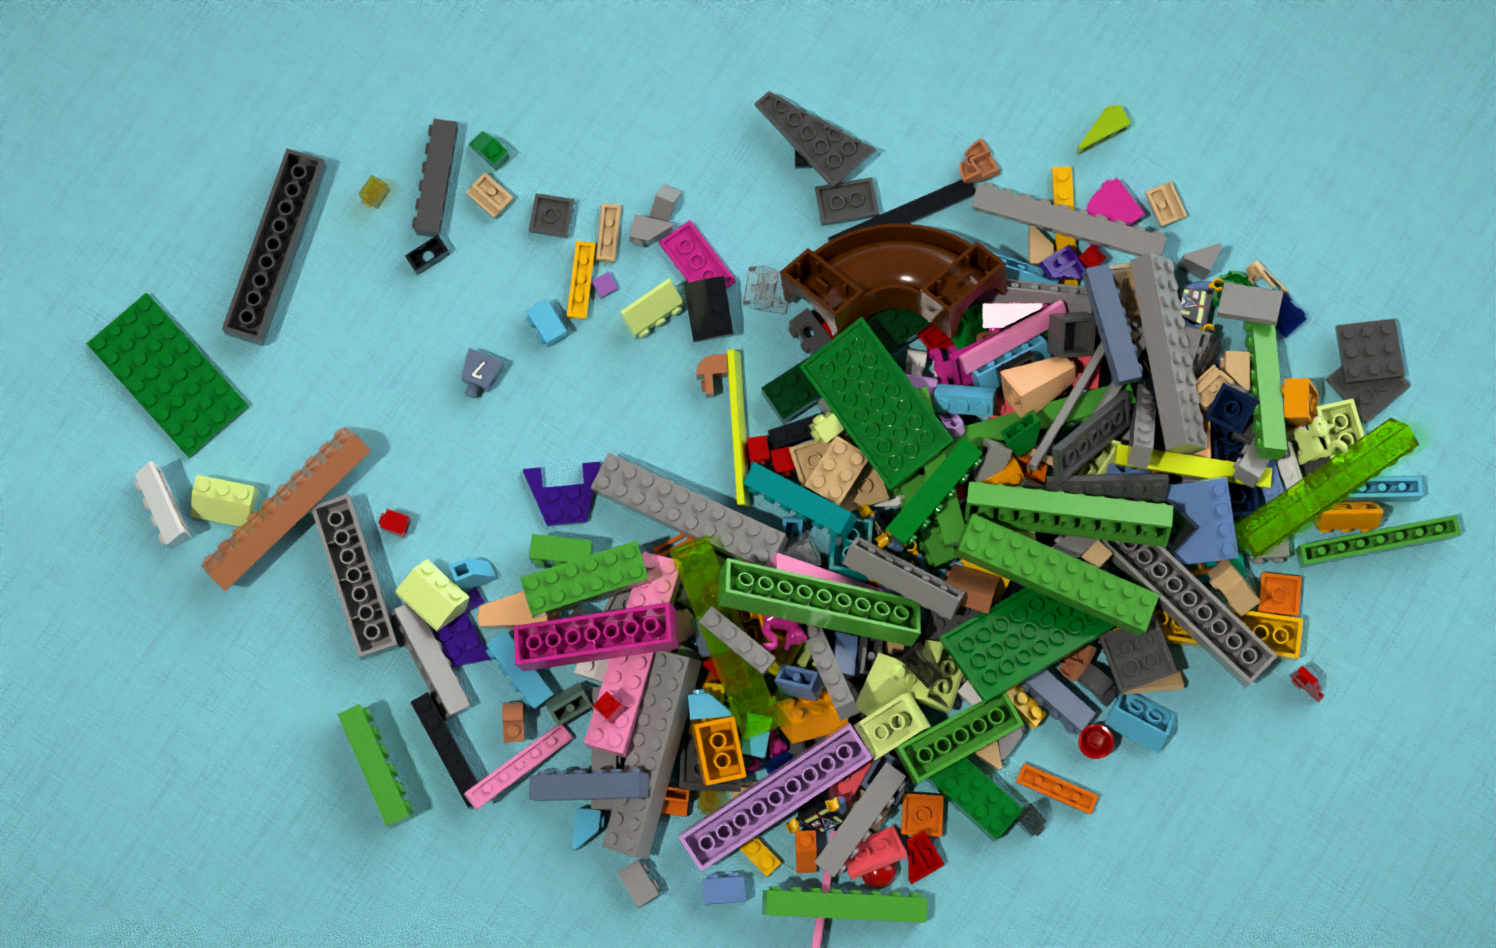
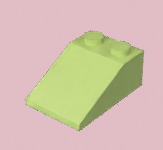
(884, 683)
(892, 725)

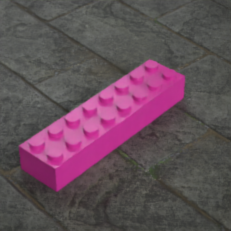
(596, 637)

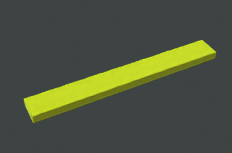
(738, 427)
(1190, 466)

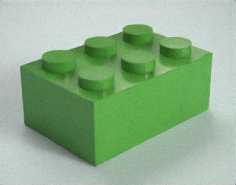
(557, 550)

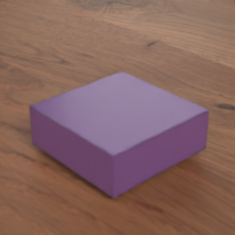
(604, 285)

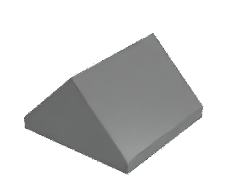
(1200, 261)

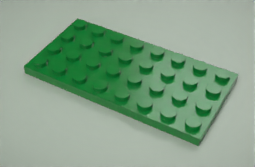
(167, 375)
(876, 404)
(1018, 641)

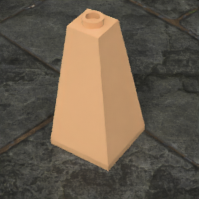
(1036, 383)
(509, 613)

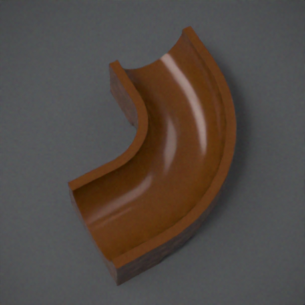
(894, 269)

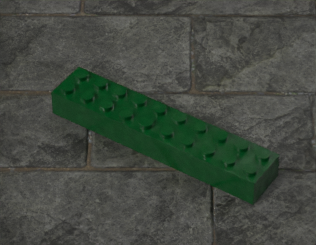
(793, 391)

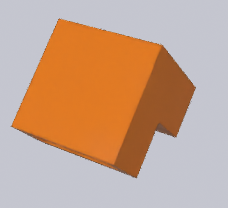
(675, 802)

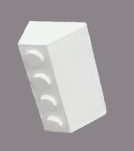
(162, 505)

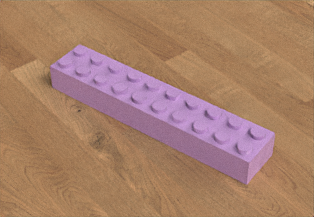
(774, 796)

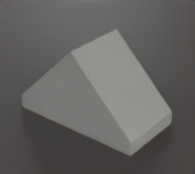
(665, 203)

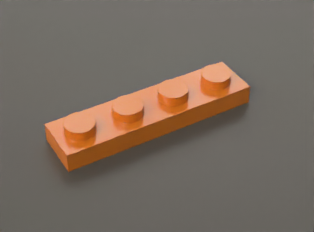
(1056, 789)

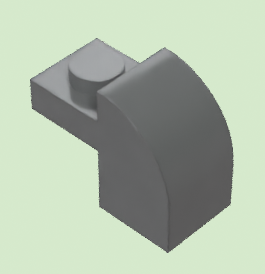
(1099, 684)

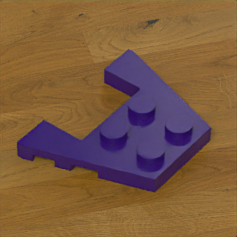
(563, 503)
(460, 639)

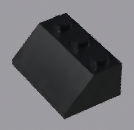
(708, 309)

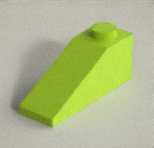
(1110, 124)

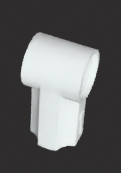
(915, 362)

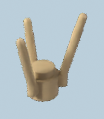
(1258, 271)

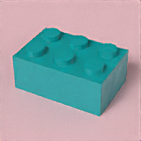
(839, 547)

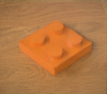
(1279, 594)
(922, 813)

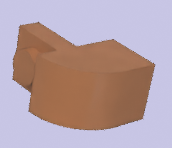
(712, 367)
(513, 722)

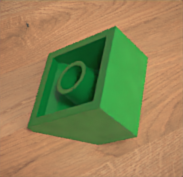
(969, 327)

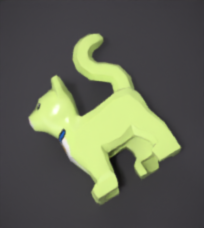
(1308, 444)

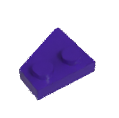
(1063, 265)

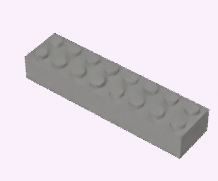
(355, 577)

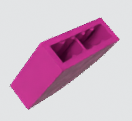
(1115, 204)

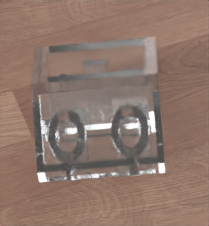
(765, 290)
(803, 549)

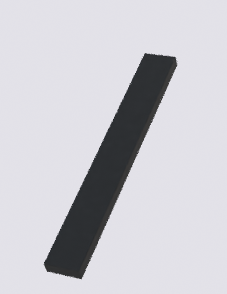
(920, 207)

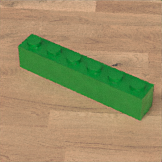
(934, 492)

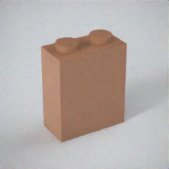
(978, 587)

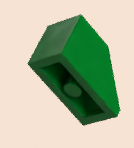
(489, 150)
(1022, 434)

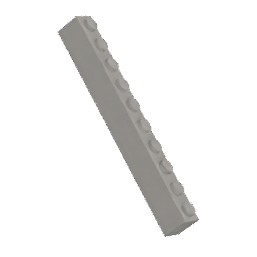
(1067, 222)

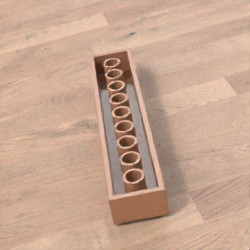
(285, 508)

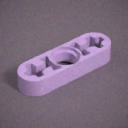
(952, 423)

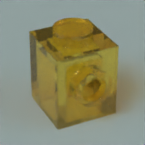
(373, 192)
(707, 801)

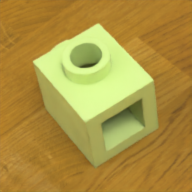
(825, 427)

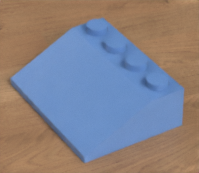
(1210, 508)

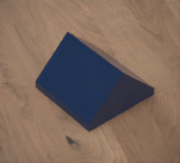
(1232, 407)

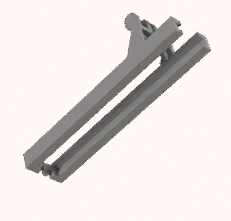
(1045, 443)

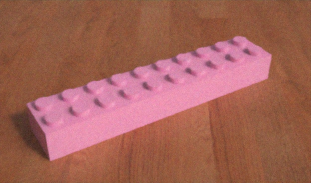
(628, 675)

